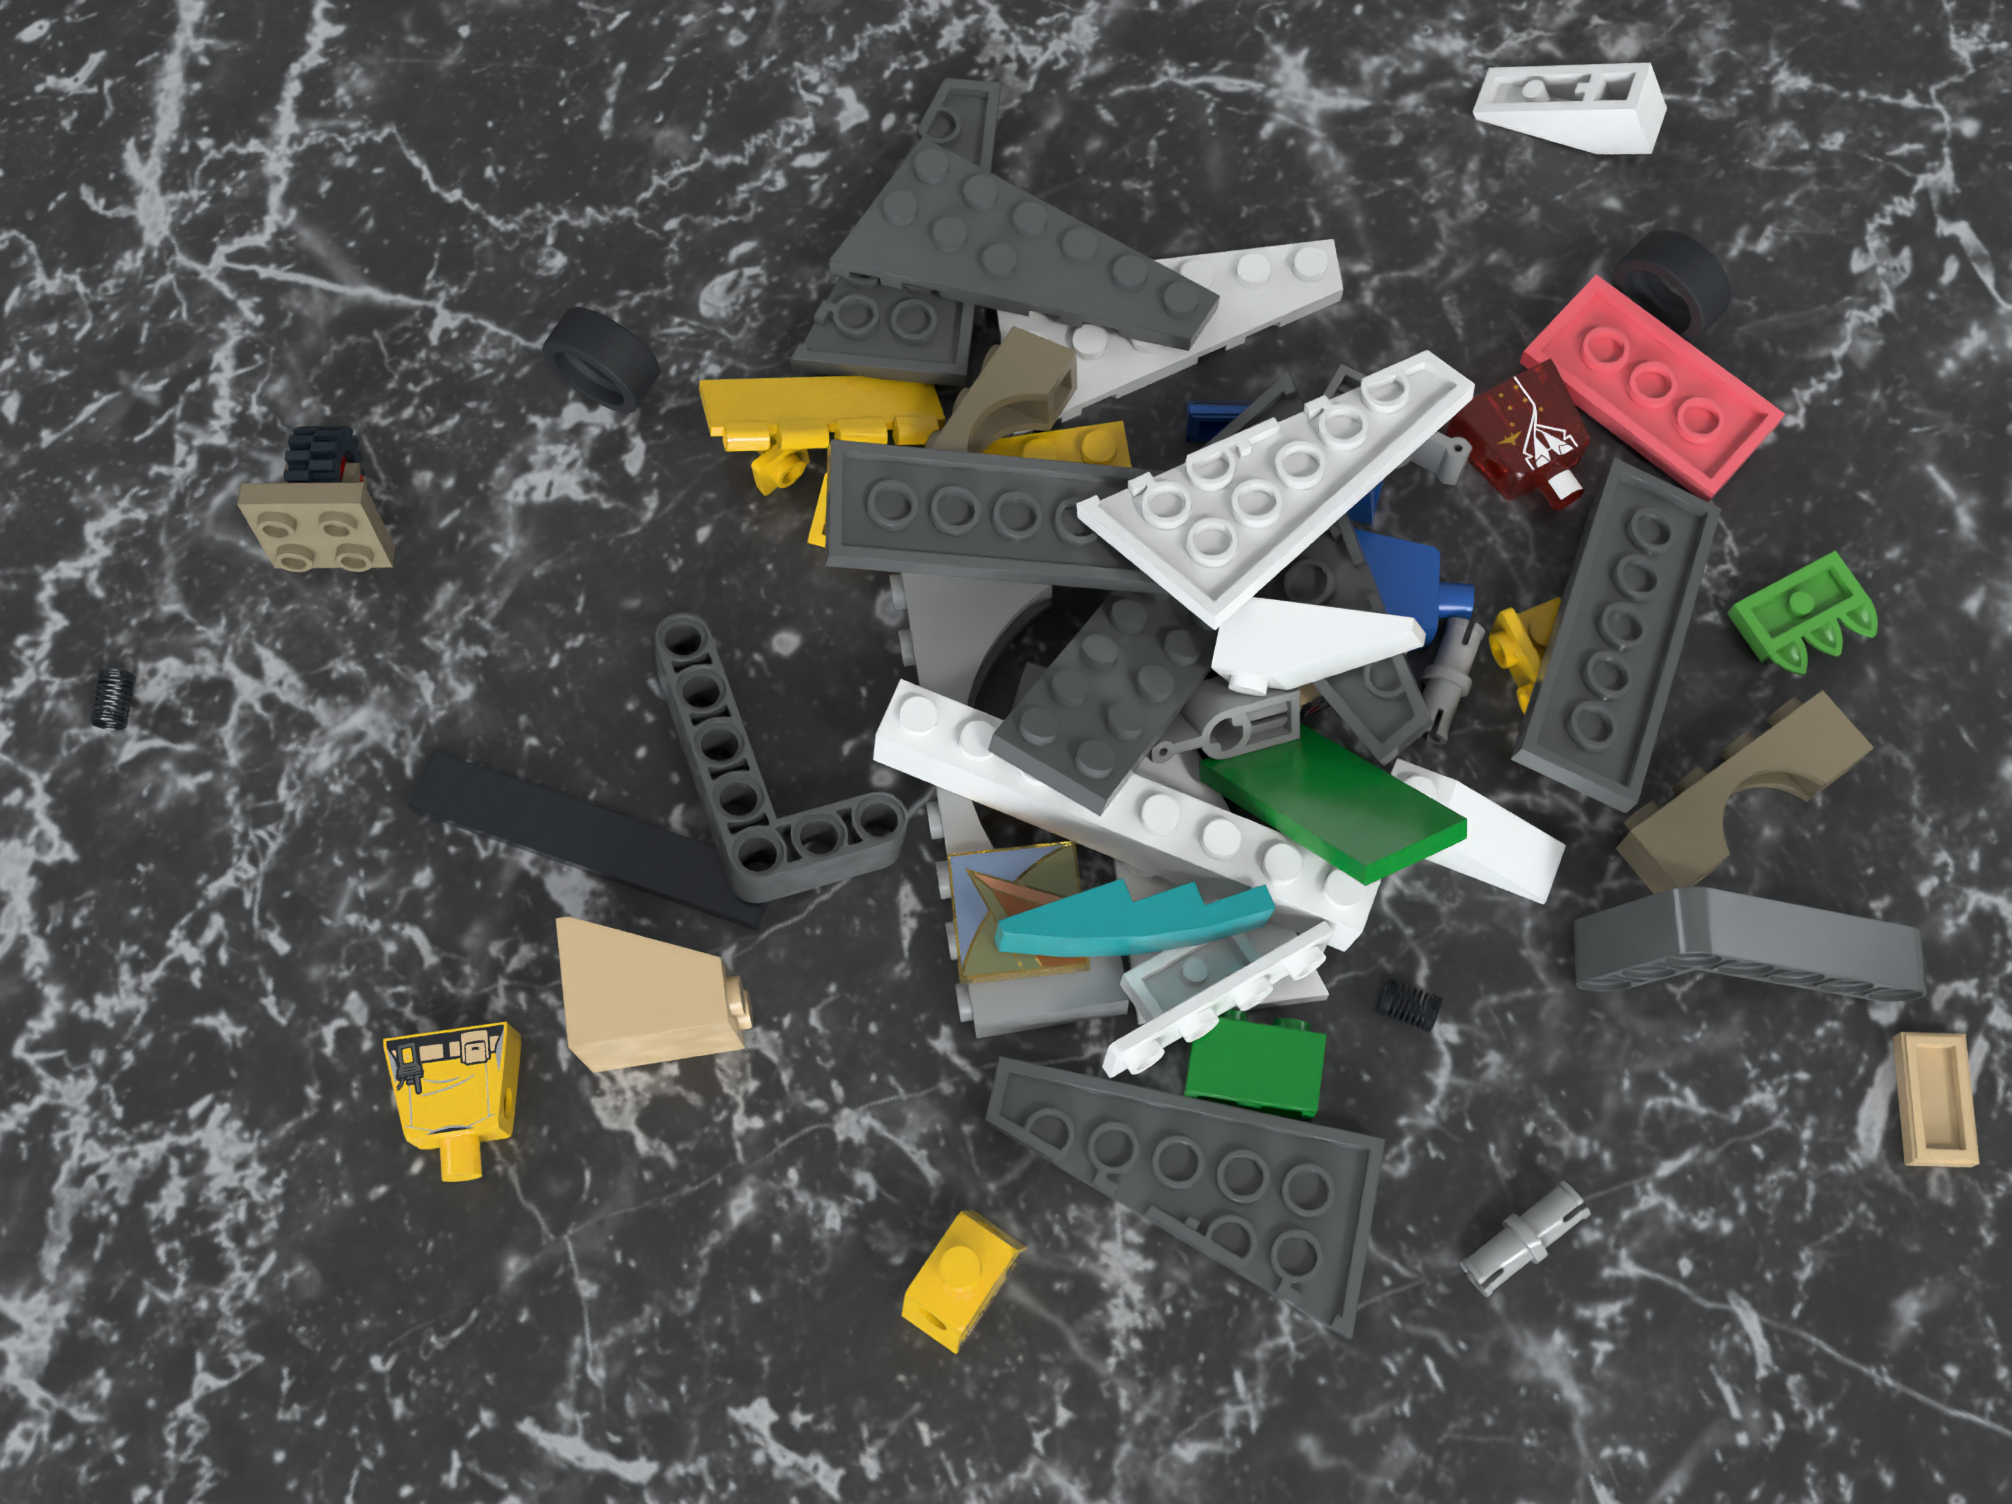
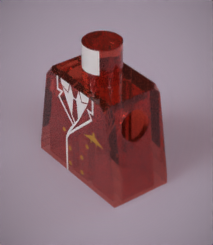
(1526, 436)

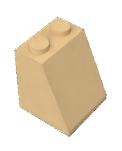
(645, 998)

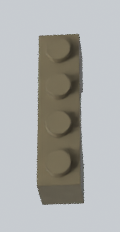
(1019, 389)
(1798, 754)

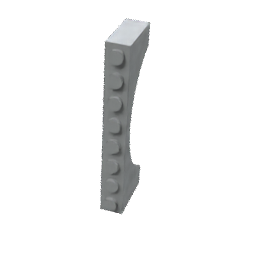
(954, 642)

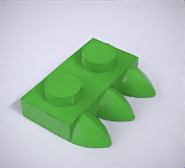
(1807, 609)

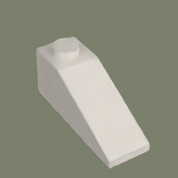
(1577, 105)
(1302, 643)
(1498, 843)

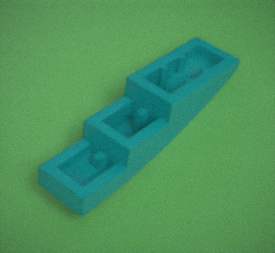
(1111, 924)

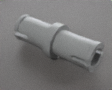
(1448, 676)
(1525, 1238)

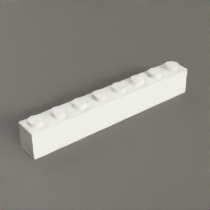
(1141, 826)

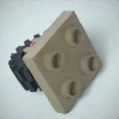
(320, 507)

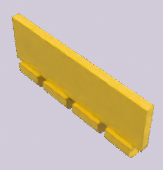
(809, 408)

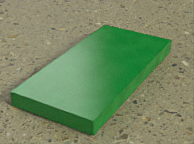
(1337, 805)

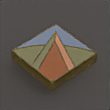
(1000, 885)

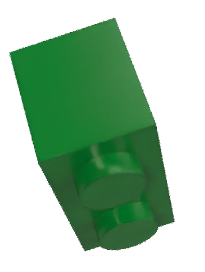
(1258, 1066)

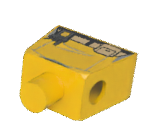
(456, 1091)
(961, 1279)

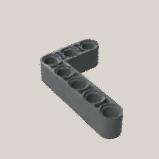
(740, 782)
(1750, 940)

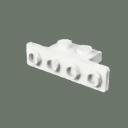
(1191, 986)

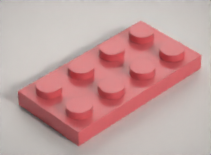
(1654, 388)

